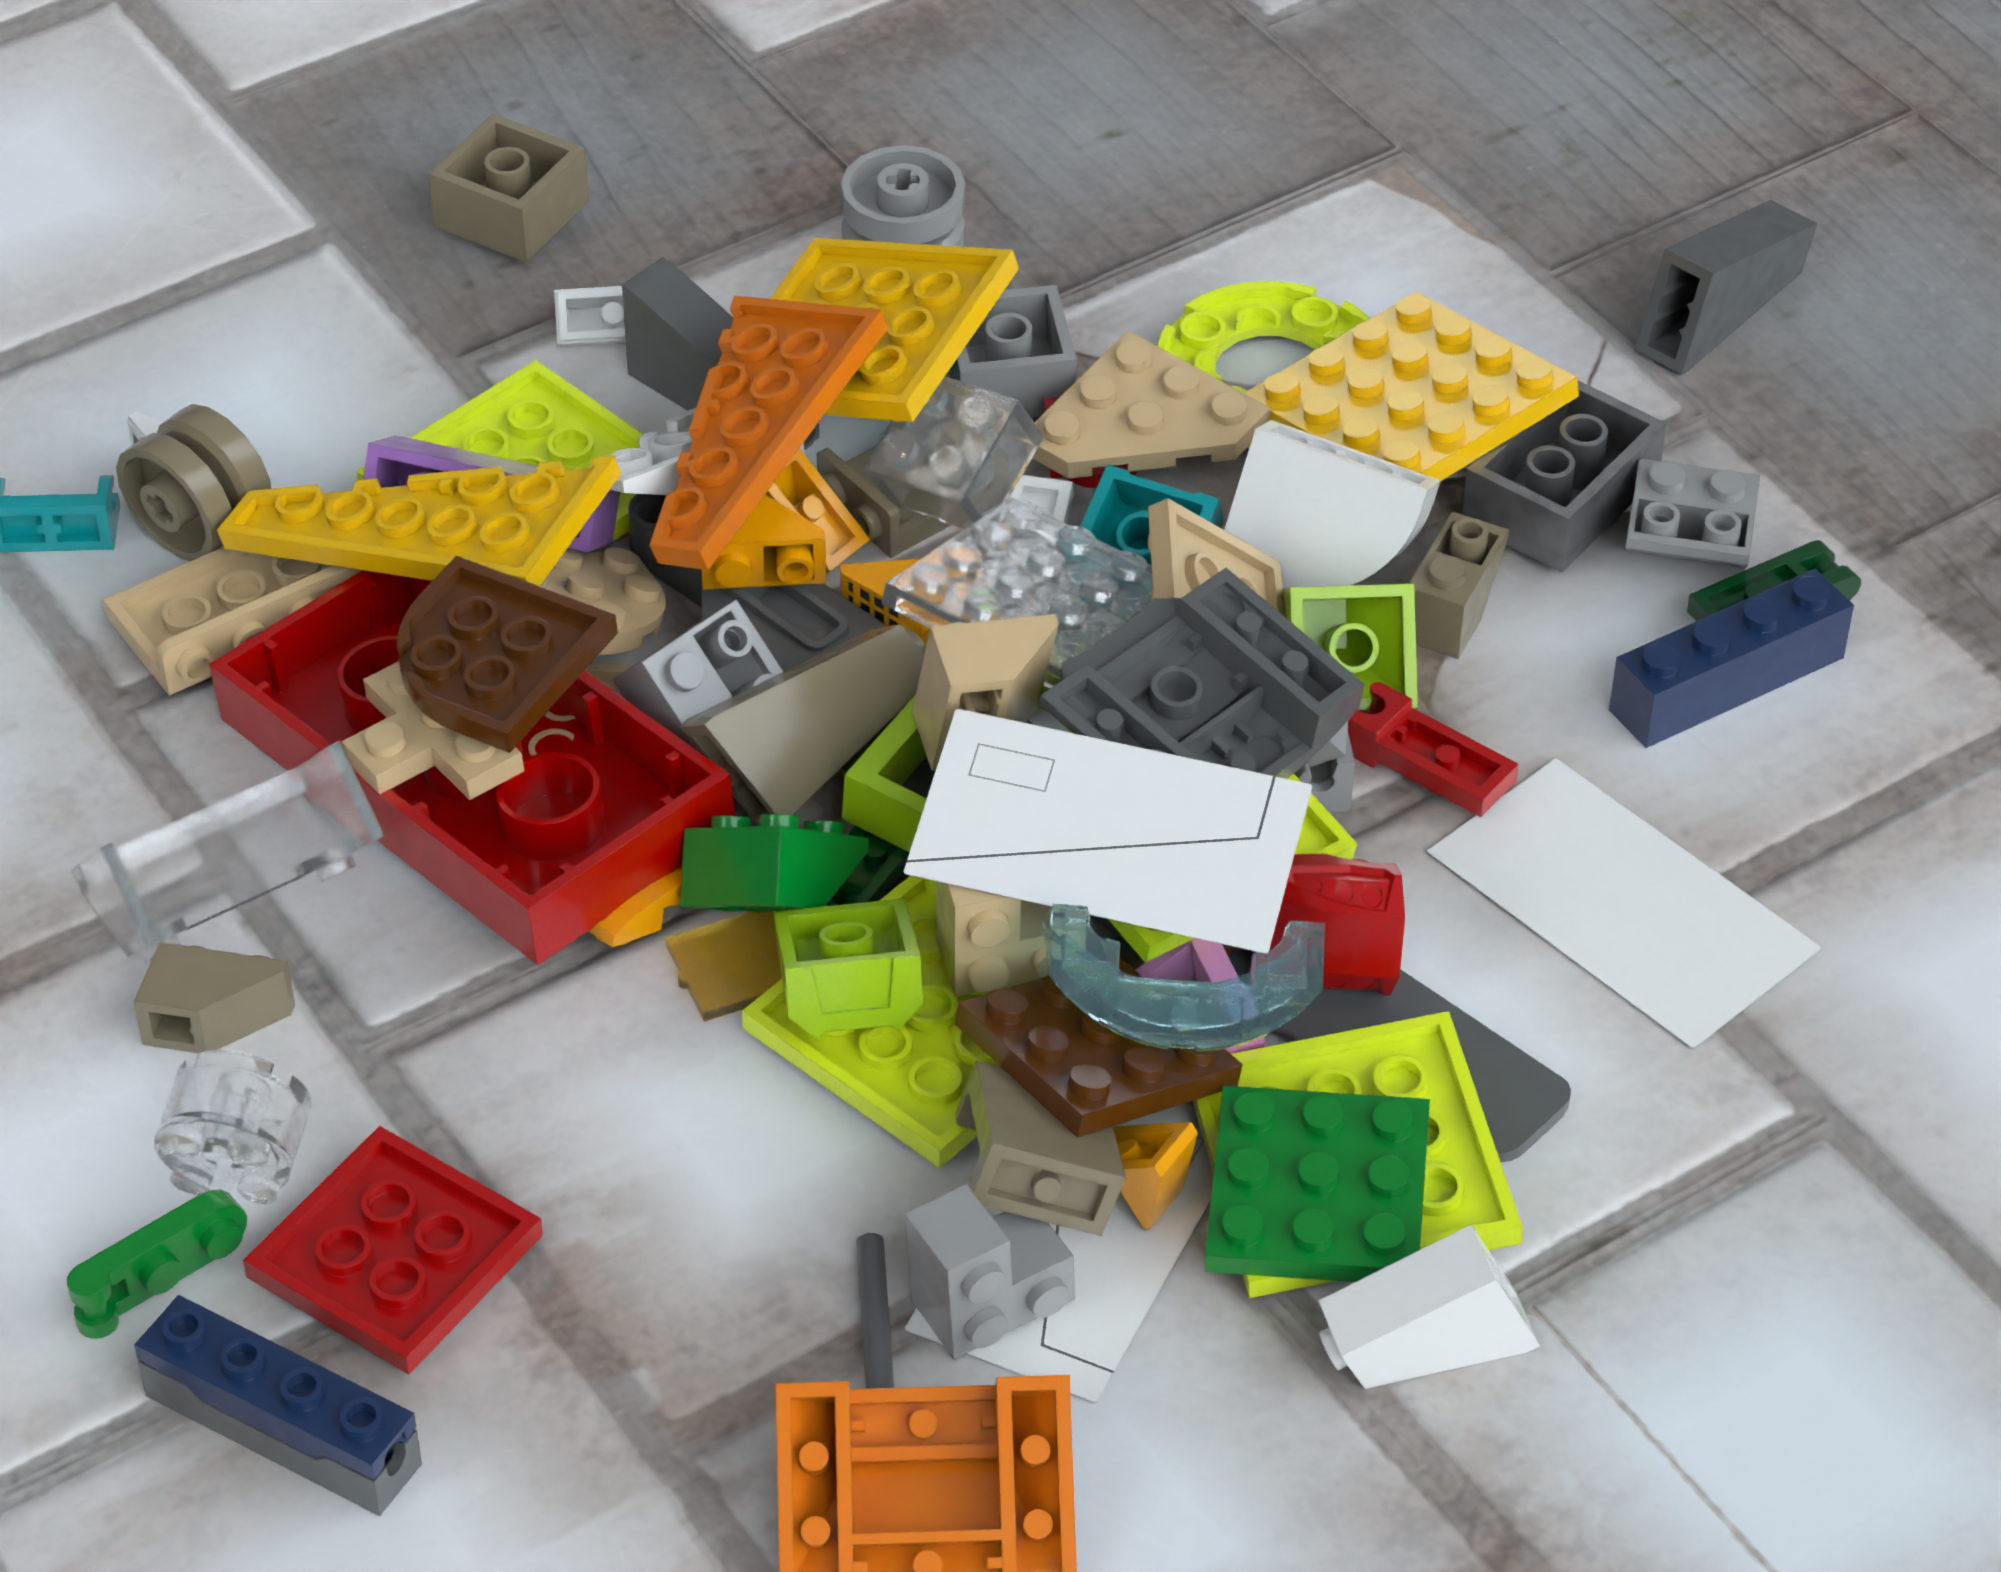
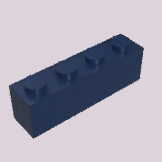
(1730, 657)

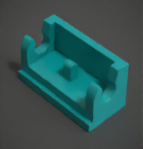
(59, 520)

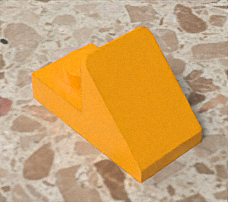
(809, 495)
(1154, 1165)

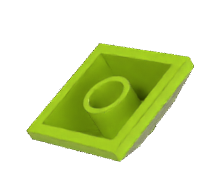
(1363, 629)

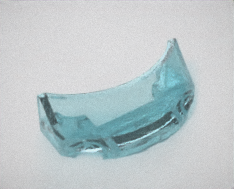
(1182, 1011)

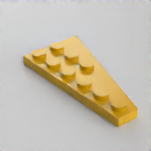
(418, 528)

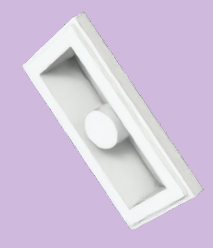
(589, 316)

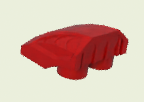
(1360, 913)

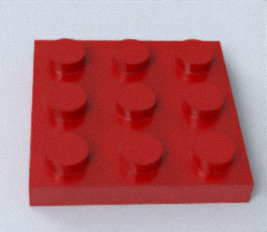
(393, 1249)

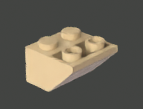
(984, 670)

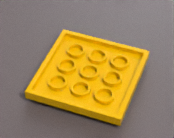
(930, 303)
(1418, 389)

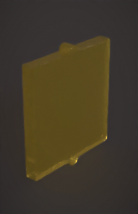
(727, 962)

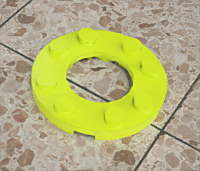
(1253, 310)

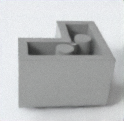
(983, 1272)

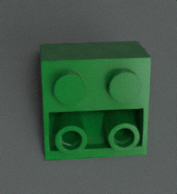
(766, 864)

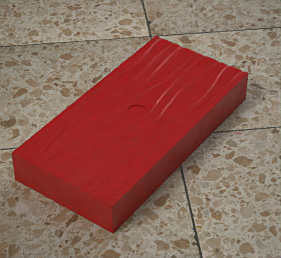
(533, 853)

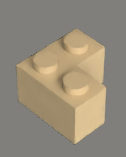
(988, 939)

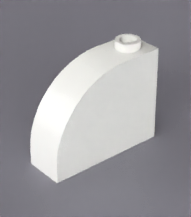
(1326, 507)

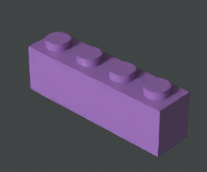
(397, 457)

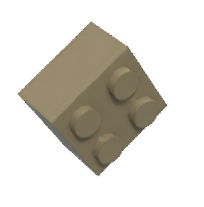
(509, 187)

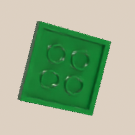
(1316, 1183)

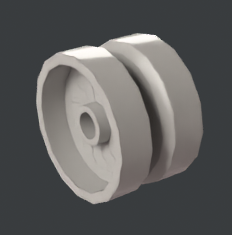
(904, 198)

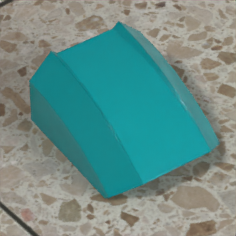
(1121, 505)

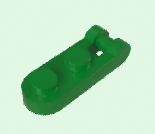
(153, 1260)

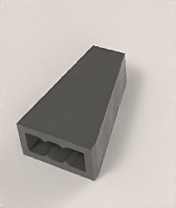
(1720, 281)
(674, 334)

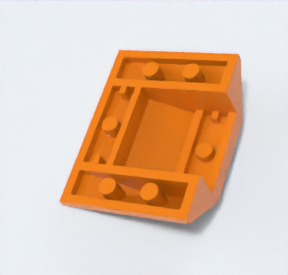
(926, 1477)

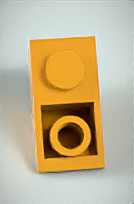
(770, 550)

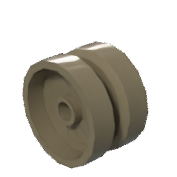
(189, 479)

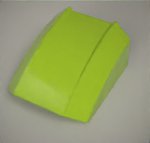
(849, 966)

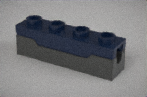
(279, 1404)

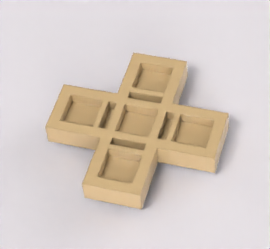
(413, 743)

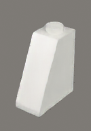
(1427, 1315)

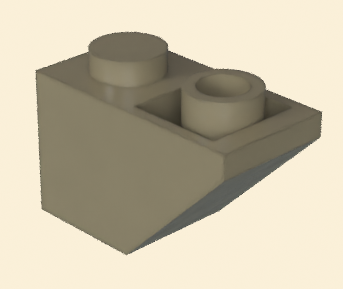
(1456, 583)
(209, 997)

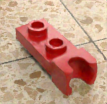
(1429, 752)

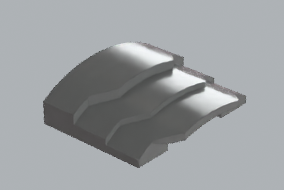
(1209, 683)

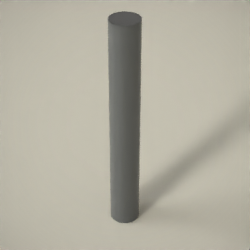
(874, 1311)

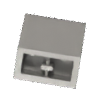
(1693, 513)
(699, 669)

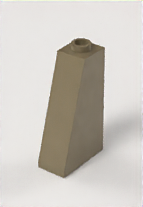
(809, 720)

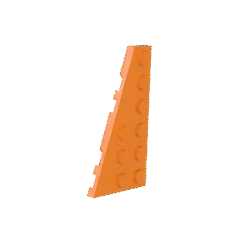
(755, 411)

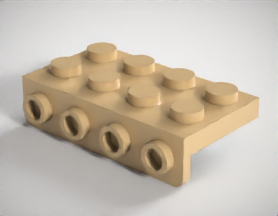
(211, 607)

